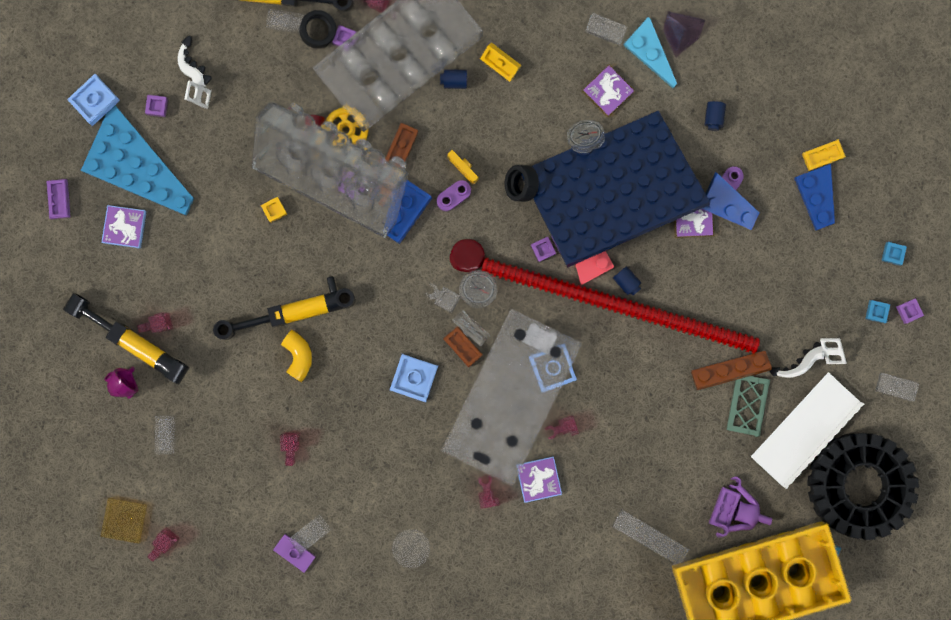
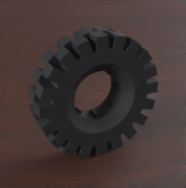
(829, 481)

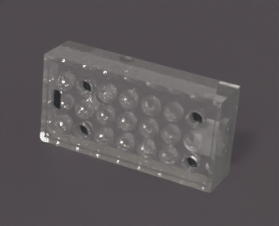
(511, 397)

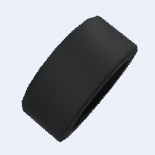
(318, 14)
(531, 183)

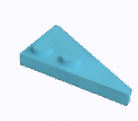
(647, 47)

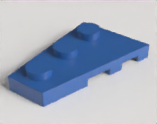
(818, 195)
(729, 203)
(412, 206)

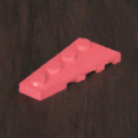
(593, 267)

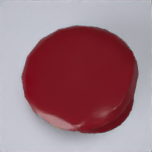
(467, 255)

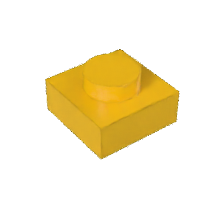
(274, 209)

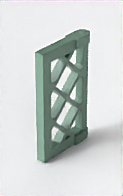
(733, 411)

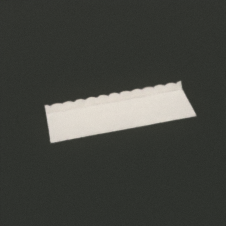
(807, 430)

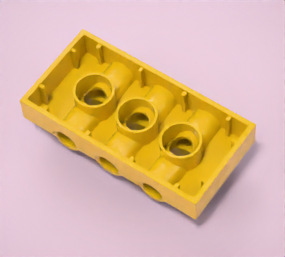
(779, 596)

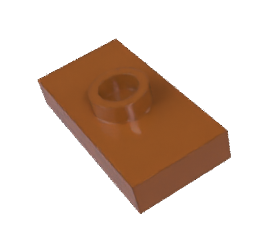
(463, 346)

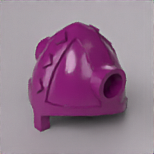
(121, 383)

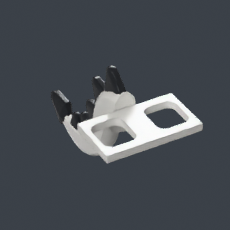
(199, 80)
(817, 353)

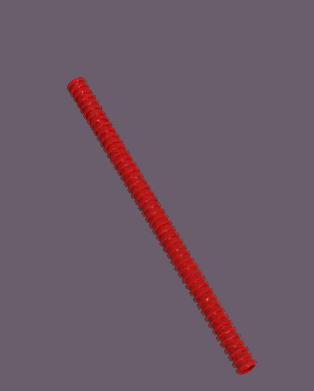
(622, 306)

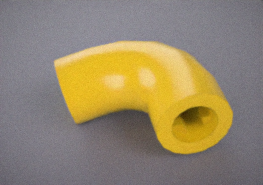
(301, 355)

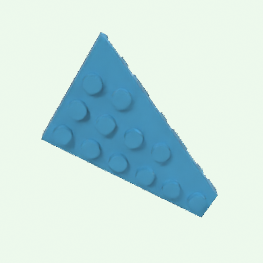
(127, 161)

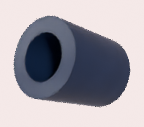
(454, 79)
(715, 115)
(627, 281)

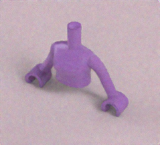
(746, 513)

